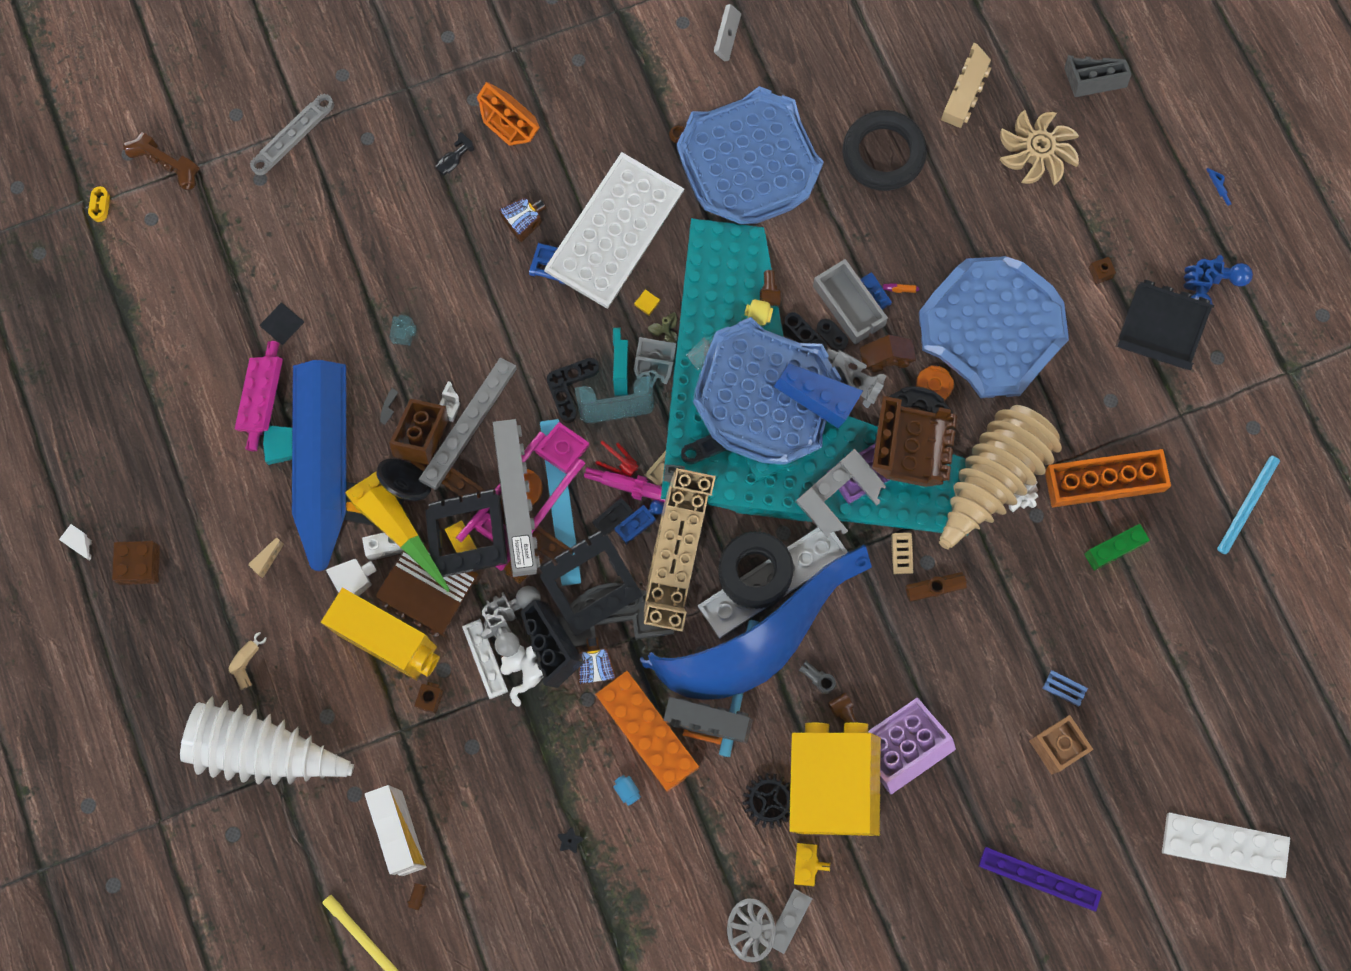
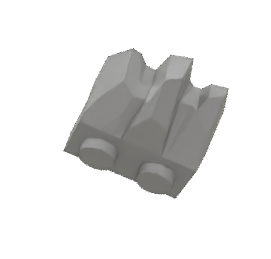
(654, 359)

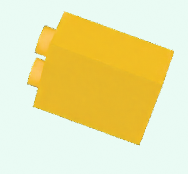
(381, 635)
(835, 781)

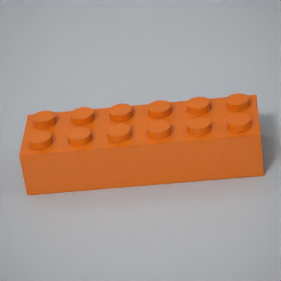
(1107, 478)
(647, 731)

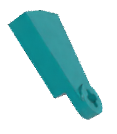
(620, 368)
(277, 444)

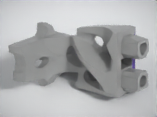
(869, 384)

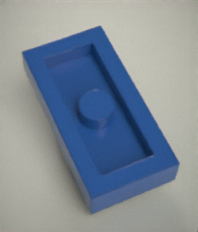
(876, 290)

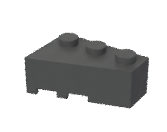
(1096, 76)

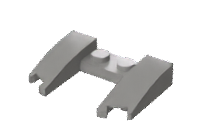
(850, 467)

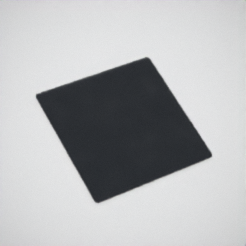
(281, 323)

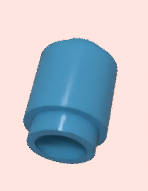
(627, 790)

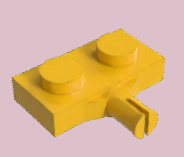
(807, 865)

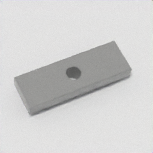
(727, 32)

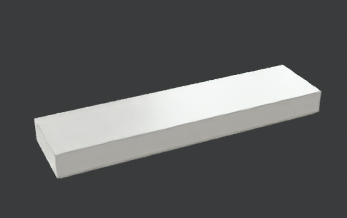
(485, 659)

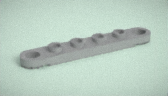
(292, 134)

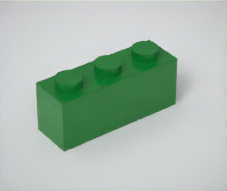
(1117, 547)

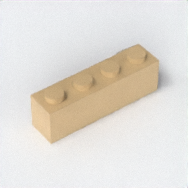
(966, 88)

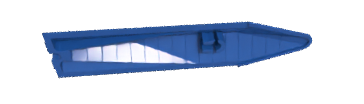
(319, 457)

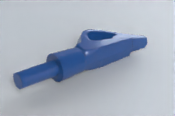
(1219, 184)

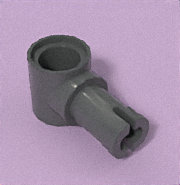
(817, 676)

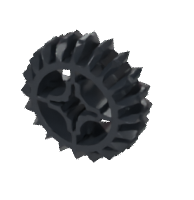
(760, 816)

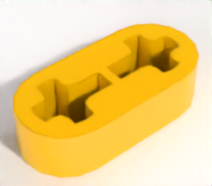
(102, 204)

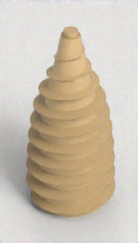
(999, 468)

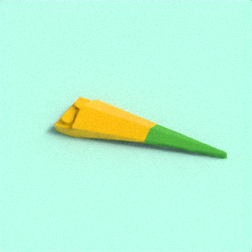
(387, 514)

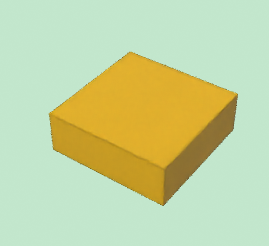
(647, 302)

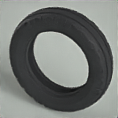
(884, 120)

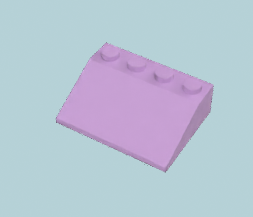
(910, 744)

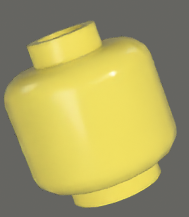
(759, 311)

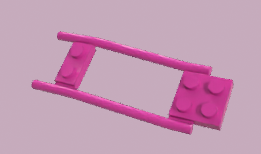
(560, 449)

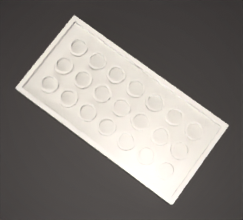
(614, 230)

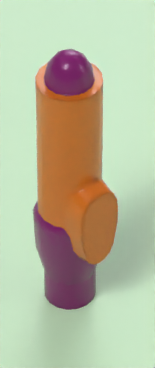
(899, 288)

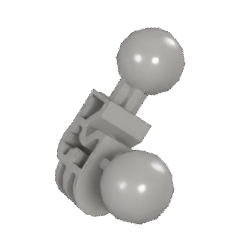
(501, 610)

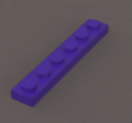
(1040, 879)

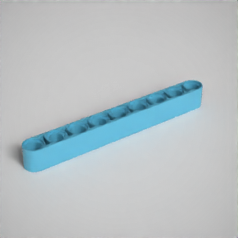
(561, 509)

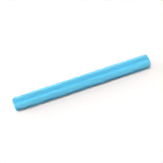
(1248, 505)

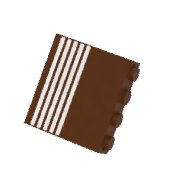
(421, 598)

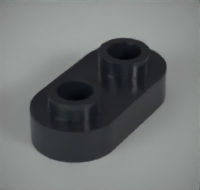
(831, 335)

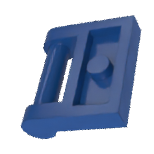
(542, 256)

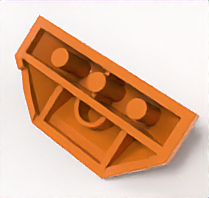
(506, 116)

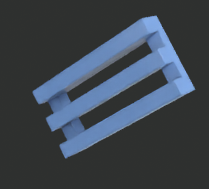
(1080, 695)

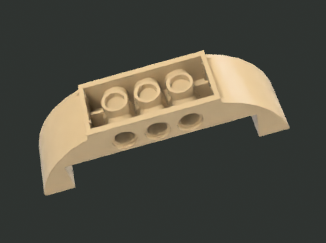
(676, 548)

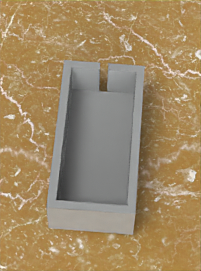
(850, 301)

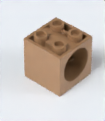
(1061, 745)

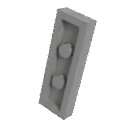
(790, 920)

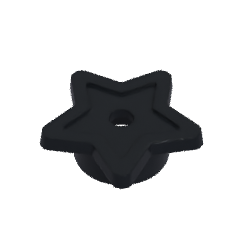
(565, 845)

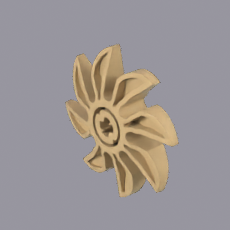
(1039, 147)

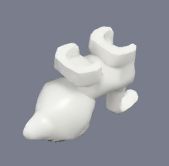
(526, 662)

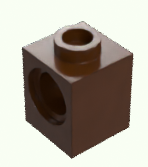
(431, 706)

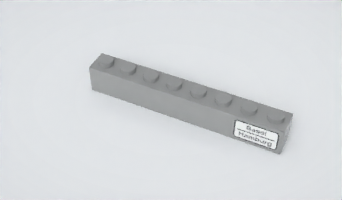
(514, 497)

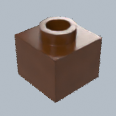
(1100, 275)

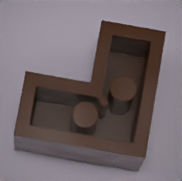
(888, 352)

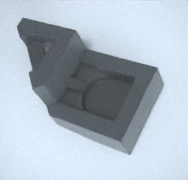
(387, 413)

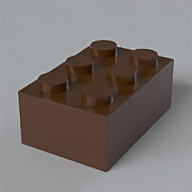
(419, 431)

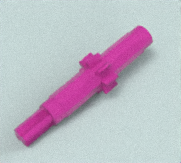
(638, 487)

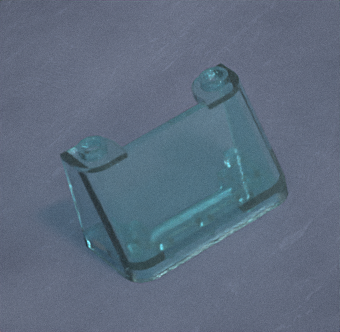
(617, 407)

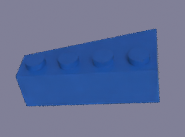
(818, 393)

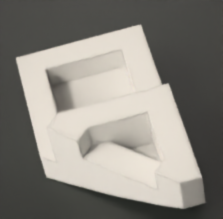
(451, 401)
(77, 541)

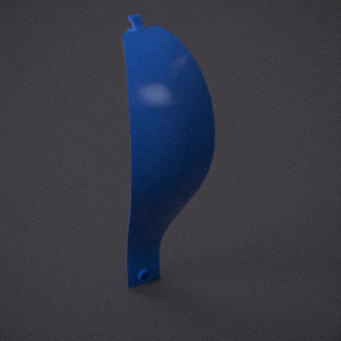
(762, 649)

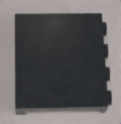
(1164, 324)

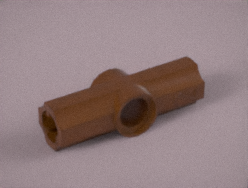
(924, 590)

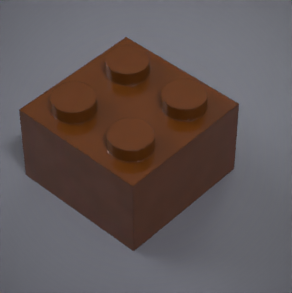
(136, 562)

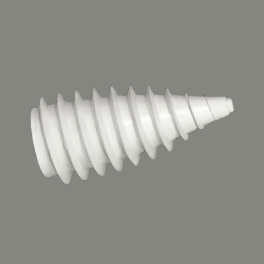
(253, 747)

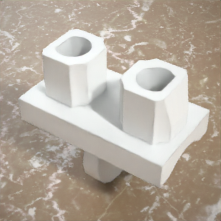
(1026, 500)

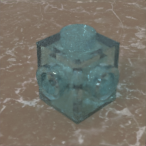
(402, 330)

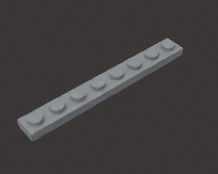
(468, 424)

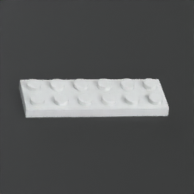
(1226, 845)

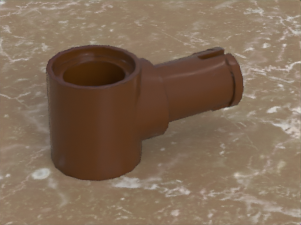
(769, 291)
(842, 708)

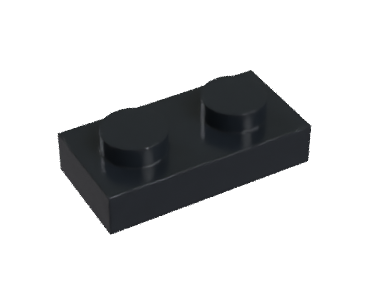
(612, 517)

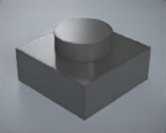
(669, 471)

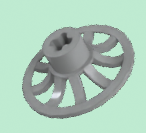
(756, 930)

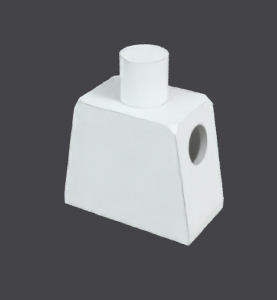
(352, 576)

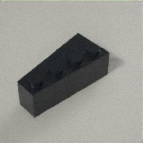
(552, 645)

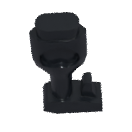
(452, 159)

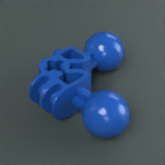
(1213, 272)

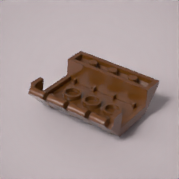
(914, 444)

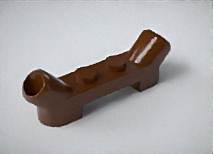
(147, 146)

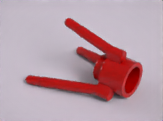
(628, 465)

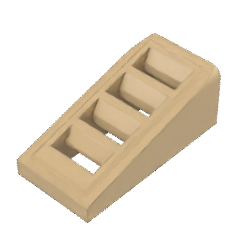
(902, 536)
(265, 558)

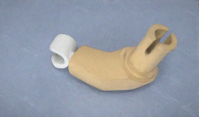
(241, 660)

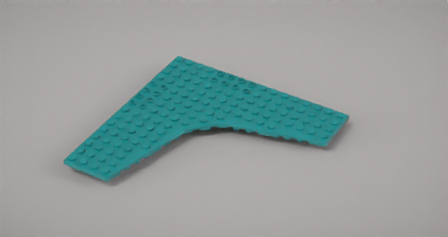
(720, 279)

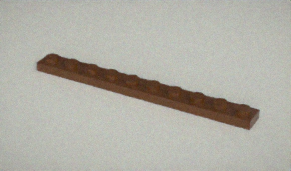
(462, 486)

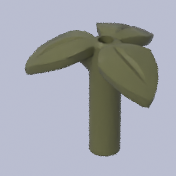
(667, 323)

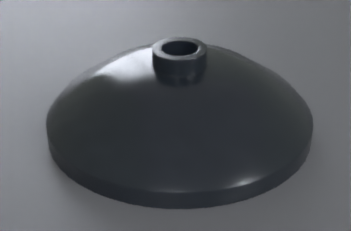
(402, 479)

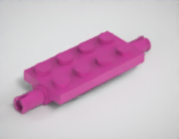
(259, 395)

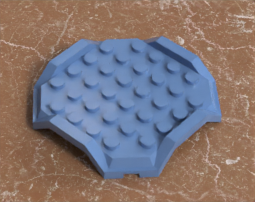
(749, 158)
(994, 324)
(739, 396)

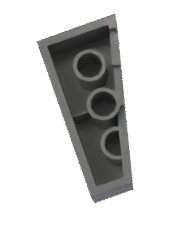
(708, 720)

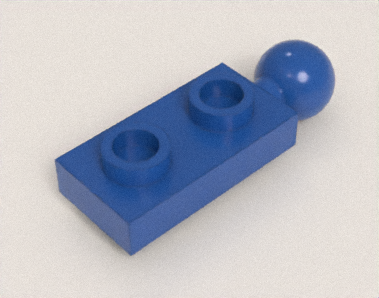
(638, 521)

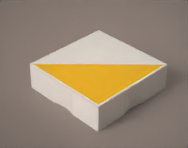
(395, 830)

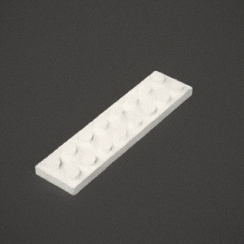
(808, 558)

